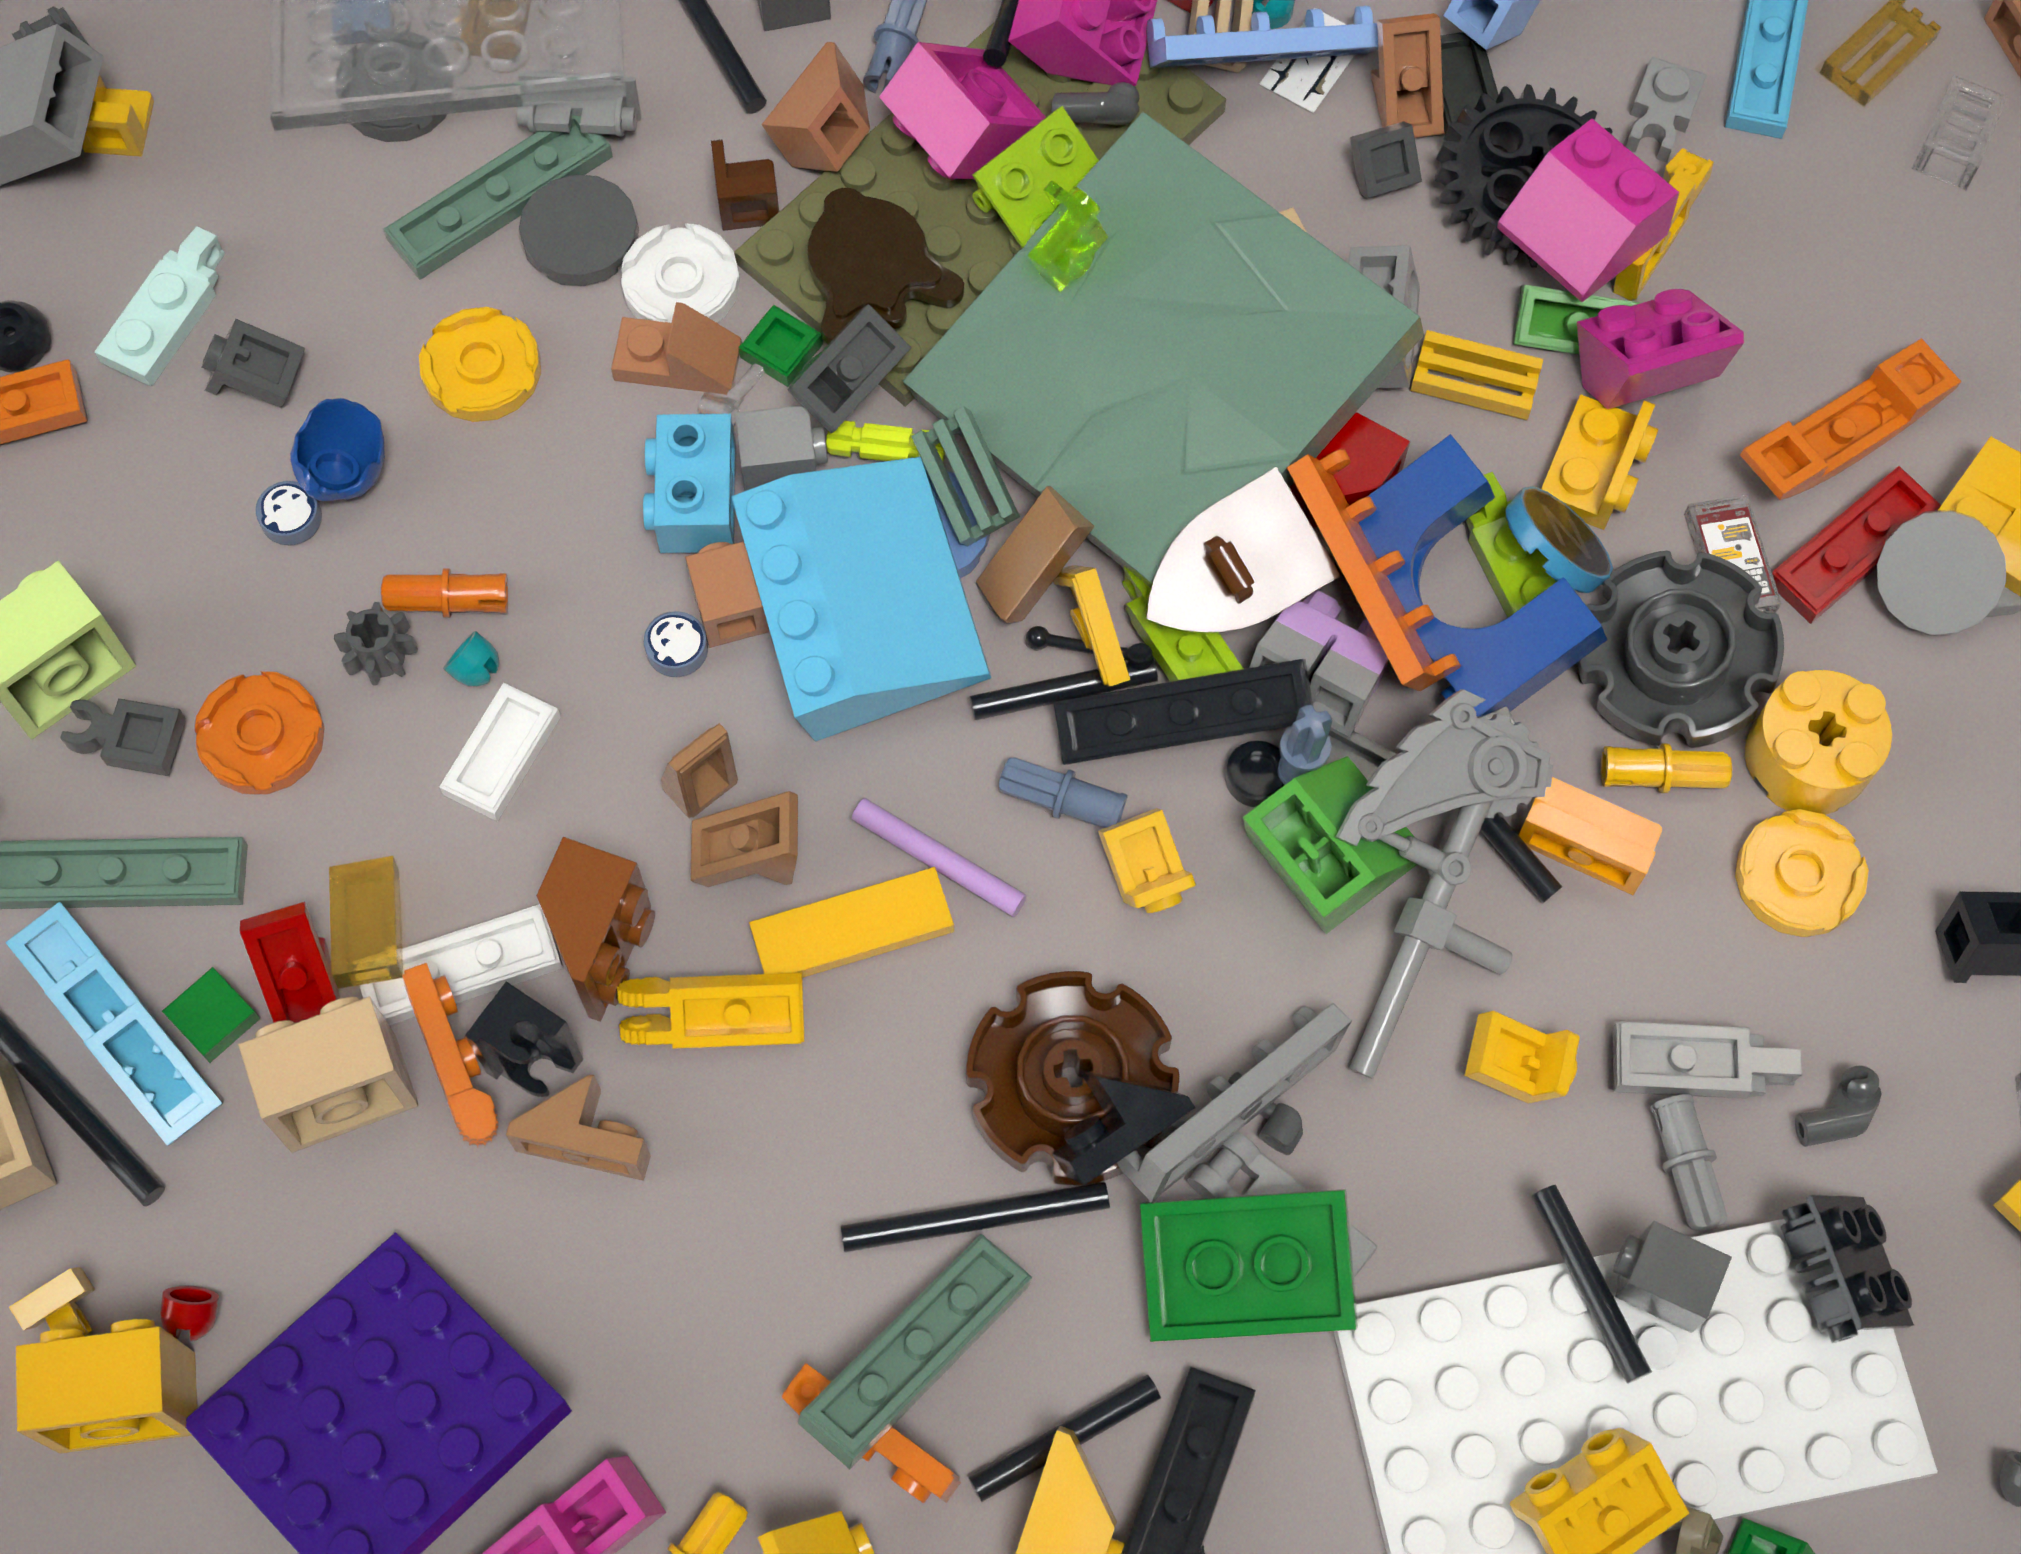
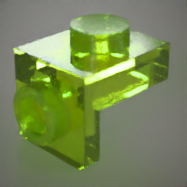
(1072, 241)

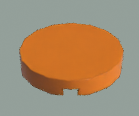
(259, 733)

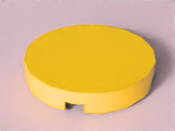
(480, 364)
(1801, 873)

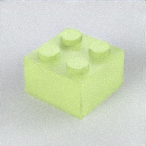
(54, 649)

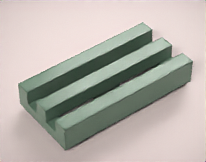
(943, 433)

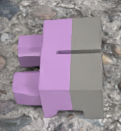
(1343, 660)

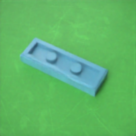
(1766, 66)

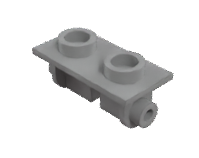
(597, 115)

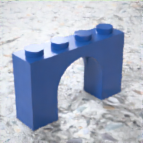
(1497, 661)

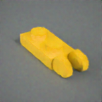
(715, 1010)

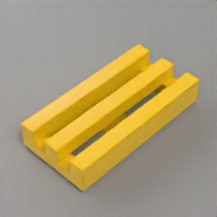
(1480, 366)

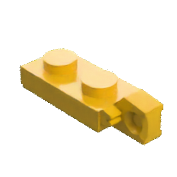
(1688, 176)

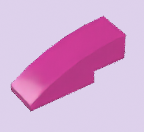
(590, 1518)

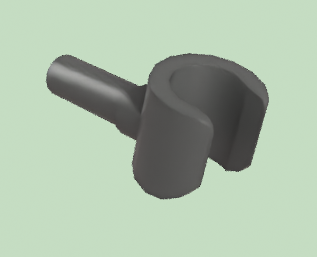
(1283, 1125)

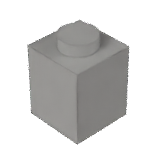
(778, 444)

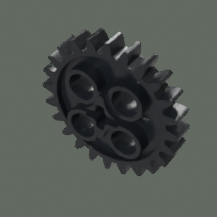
(1479, 172)

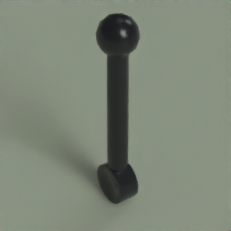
(1138, 655)

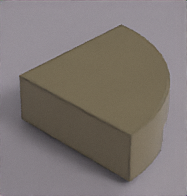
(1699, 1534)

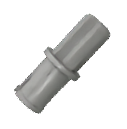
(1689, 1162)

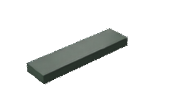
(492, 196)
(122, 872)
(914, 1351)

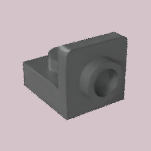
(252, 363)

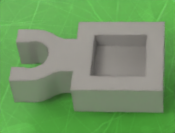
(1664, 104)

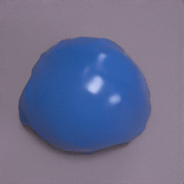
(338, 450)

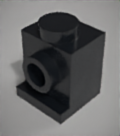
(1982, 935)

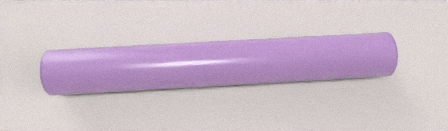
(939, 856)

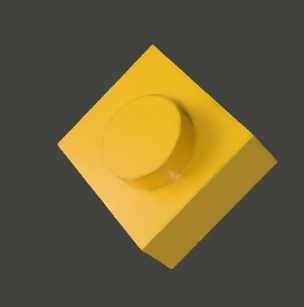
(1146, 862)
(1521, 1058)

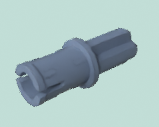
(894, 40)
(1305, 744)
(1062, 793)

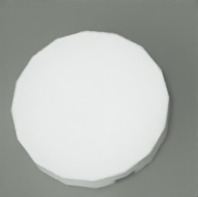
(683, 267)

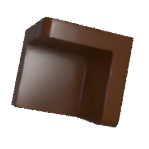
(744, 190)

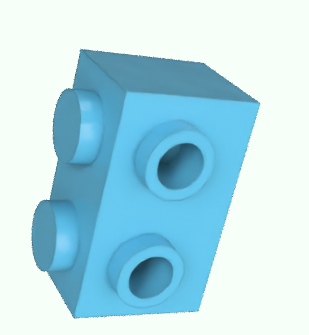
(693, 481)

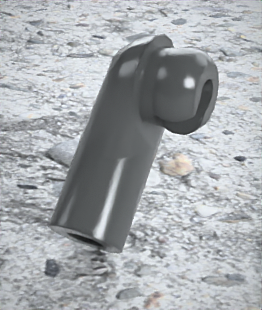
(1111, 107)
(1848, 1112)

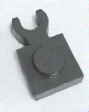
(132, 738)

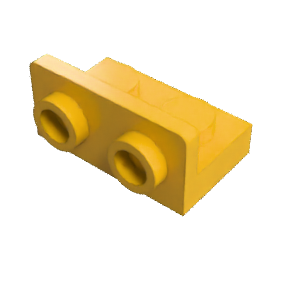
(1596, 459)
(1602, 1499)

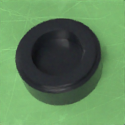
(1253, 772)

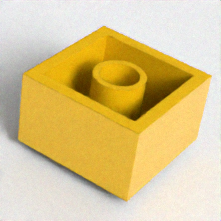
(105, 1387)

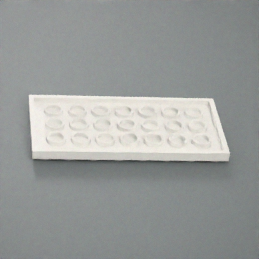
(1509, 1377)

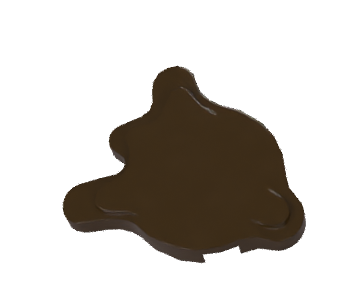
(874, 256)

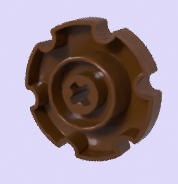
(1058, 1026)

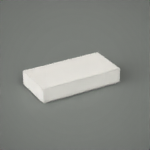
(500, 752)

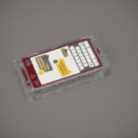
(1730, 531)

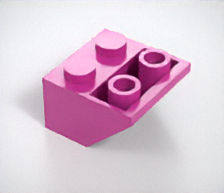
(1084, 37)
(1654, 347)

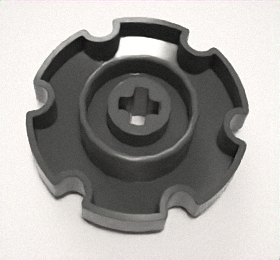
(1702, 688)

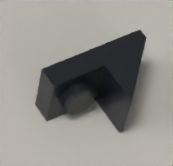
(1133, 1117)

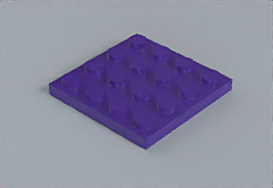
(377, 1413)

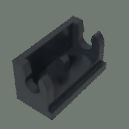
(516, 1034)

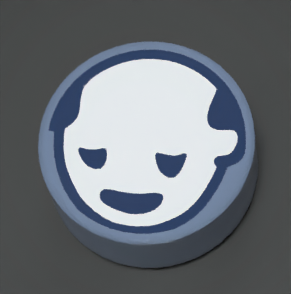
(288, 513)
(675, 644)

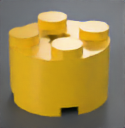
(1818, 741)

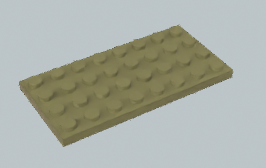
(955, 229)

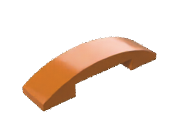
(1853, 424)

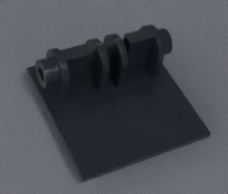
(1853, 1236)

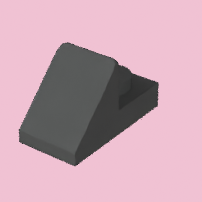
(848, 368)

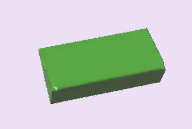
(1550, 317)

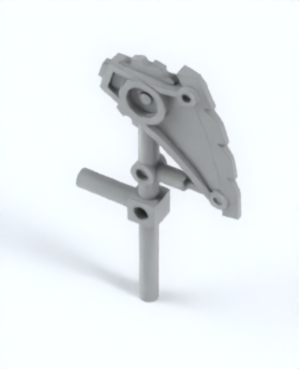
(1441, 767)

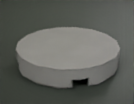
(1941, 572)

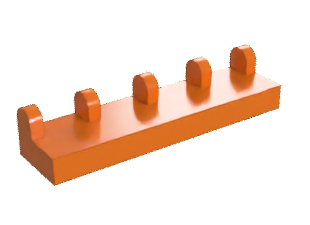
(1367, 573)

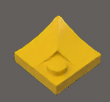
(1993, 496)

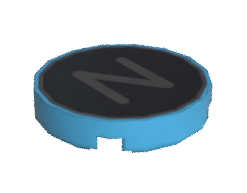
(1561, 536)

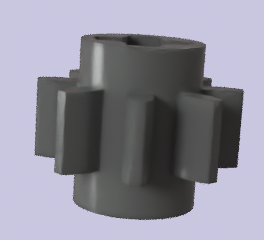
(375, 643)

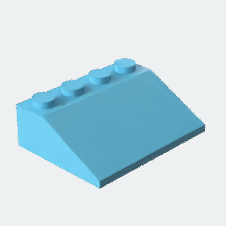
(859, 592)

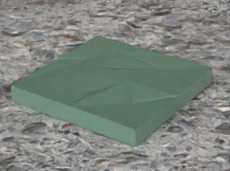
(1176, 361)

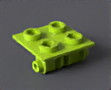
(1016, 176)

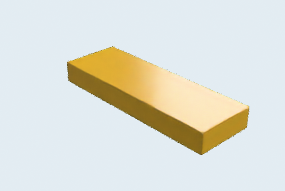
(853, 925)

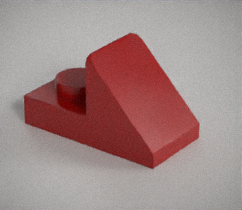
(289, 962)

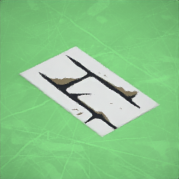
(1306, 79)

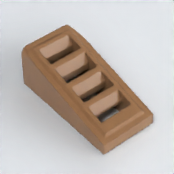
(701, 772)

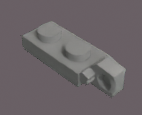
(1698, 1060)

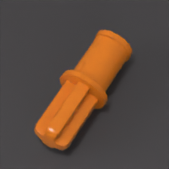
(445, 593)

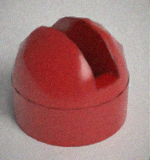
(188, 1309)

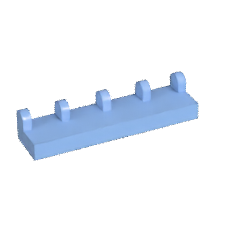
(1261, 42)

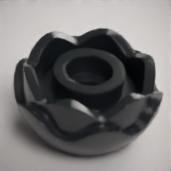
(30, 336)

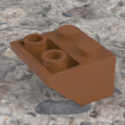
(596, 916)

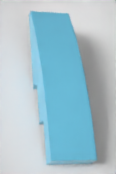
(114, 1023)

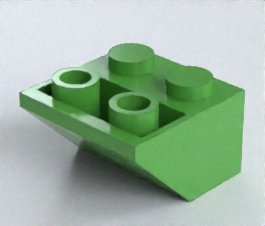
(1298, 839)

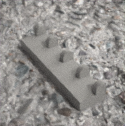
(1237, 1103)

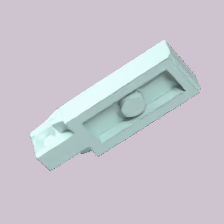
(164, 309)

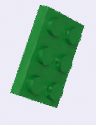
(1248, 1265)

